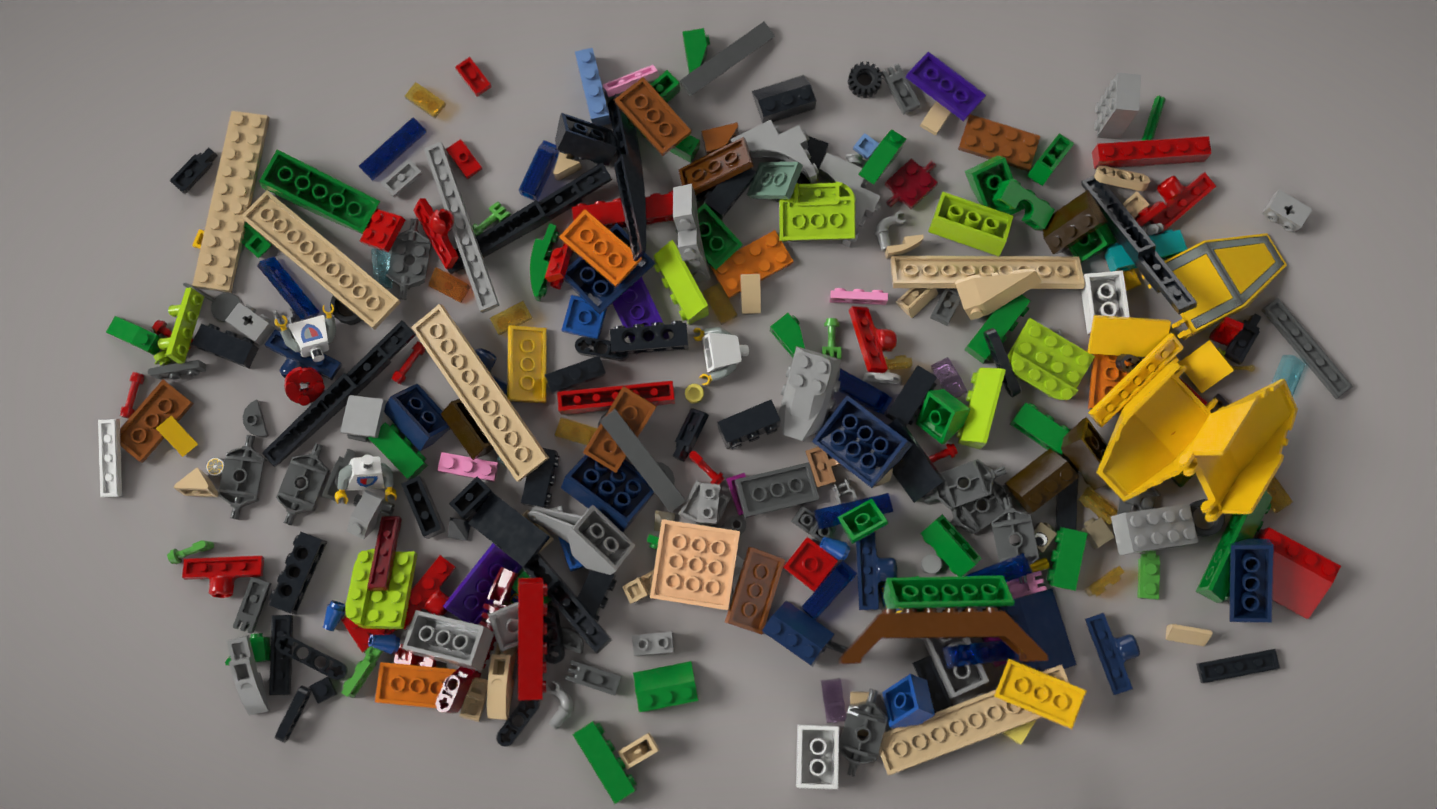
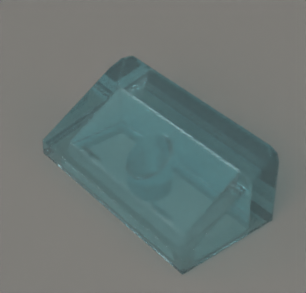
(381, 265)
(1290, 369)

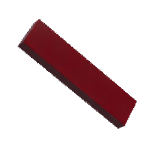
(384, 553)

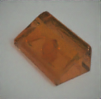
(448, 285)

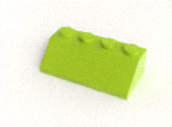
(971, 224)
(681, 284)
(982, 406)

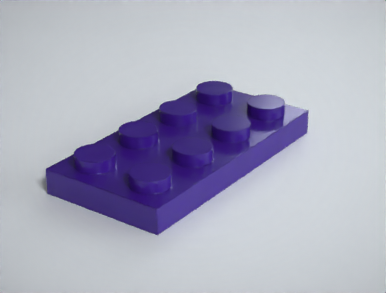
(945, 86)
(637, 307)
(473, 591)

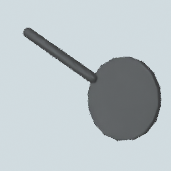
(221, 305)

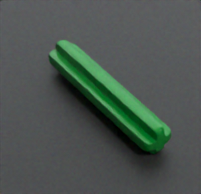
(1154, 117)

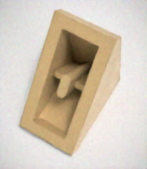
(196, 484)
(638, 750)

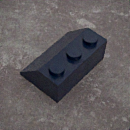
(416, 416)
(798, 633)

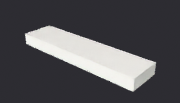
(110, 458)

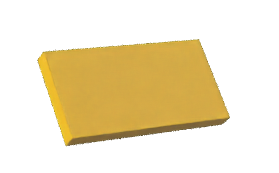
(1126, 335)
(527, 364)
(1040, 693)

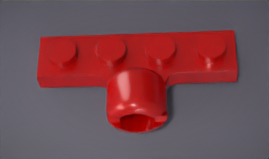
(1180, 198)
(436, 227)
(872, 340)
(222, 571)
(427, 592)

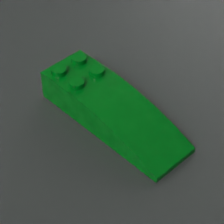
(318, 192)

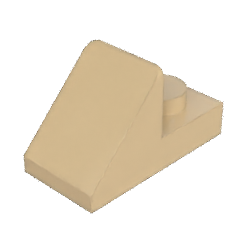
(566, 166)

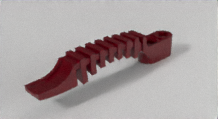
(452, 698)

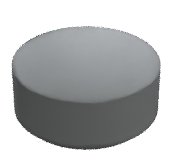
(931, 564)

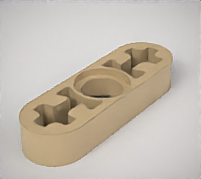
(1122, 178)

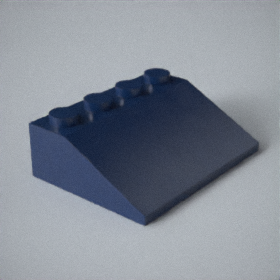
(597, 289)
(861, 442)
(616, 495)
(1042, 622)

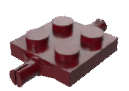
(911, 183)

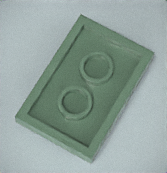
(775, 180)

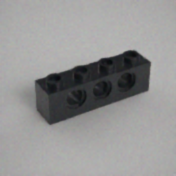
(658, 344)
(307, 566)

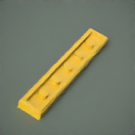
(1136, 380)

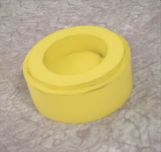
(694, 393)

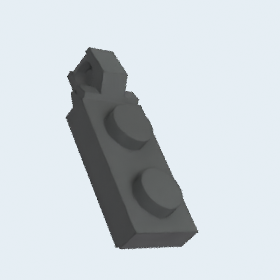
(332, 483)

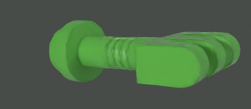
(497, 213)
(831, 323)
(176, 556)

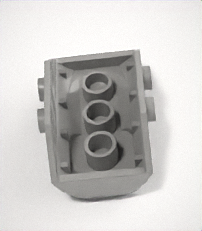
(808, 393)

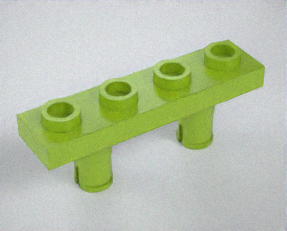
(184, 327)

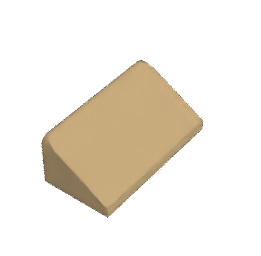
(916, 299)
(1187, 634)

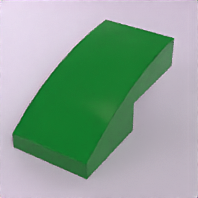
(254, 241)

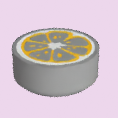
(214, 466)

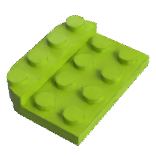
(818, 213)
(1048, 361)
(380, 608)

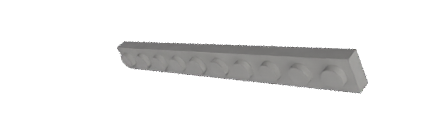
(462, 228)

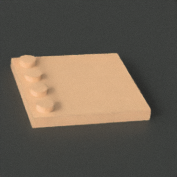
(695, 564)

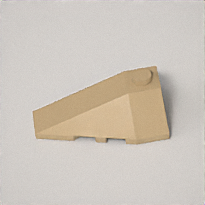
(986, 294)

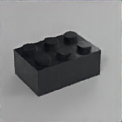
(749, 425)

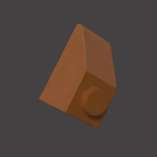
(718, 137)

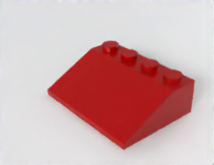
(1299, 574)

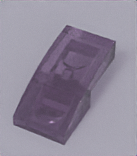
(949, 377)
(833, 700)

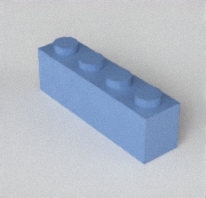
(592, 87)

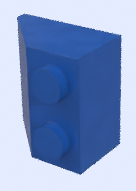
(908, 702)

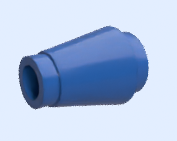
(836, 548)
(333, 615)
(388, 643)

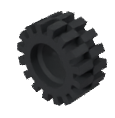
(860, 89)

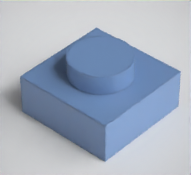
(865, 146)

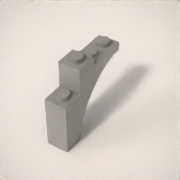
(788, 146)
(867, 202)
(689, 234)

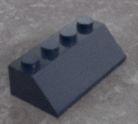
(1251, 581)

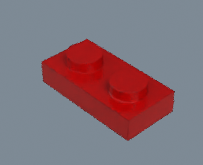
(473, 76)
(558, 263)

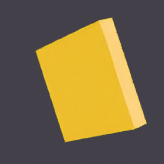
(1206, 366)

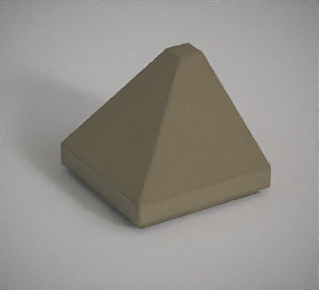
(659, 515)

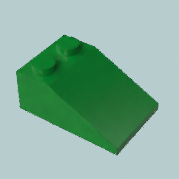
(986, 180)
(716, 237)

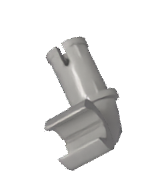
(882, 229)
(564, 709)

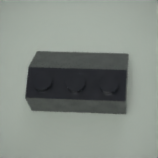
(784, 99)
(585, 140)

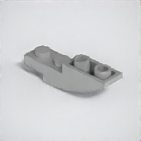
(246, 677)

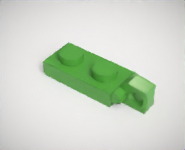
(1148, 575)
(362, 672)

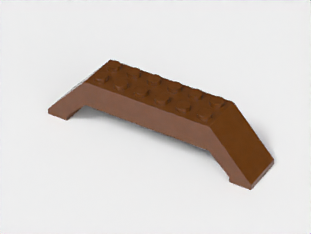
(943, 625)

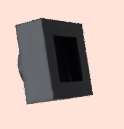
(323, 690)

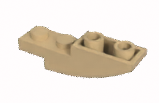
(500, 683)

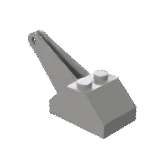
(591, 537)

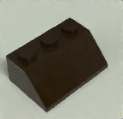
(1073, 223)
(466, 429)
(1085, 450)
(1041, 480)

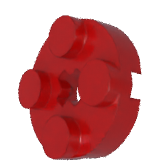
(309, 394)

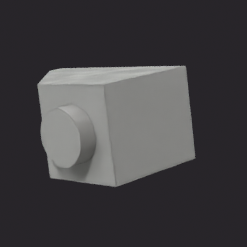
(365, 515)

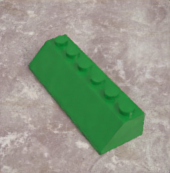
(1216, 578)
(947, 592)

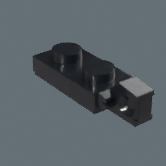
(193, 170)
(1243, 341)
(689, 433)

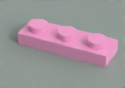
(622, 84)
(858, 296)
(467, 467)

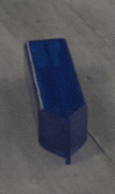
(539, 171)
(863, 392)
(828, 590)

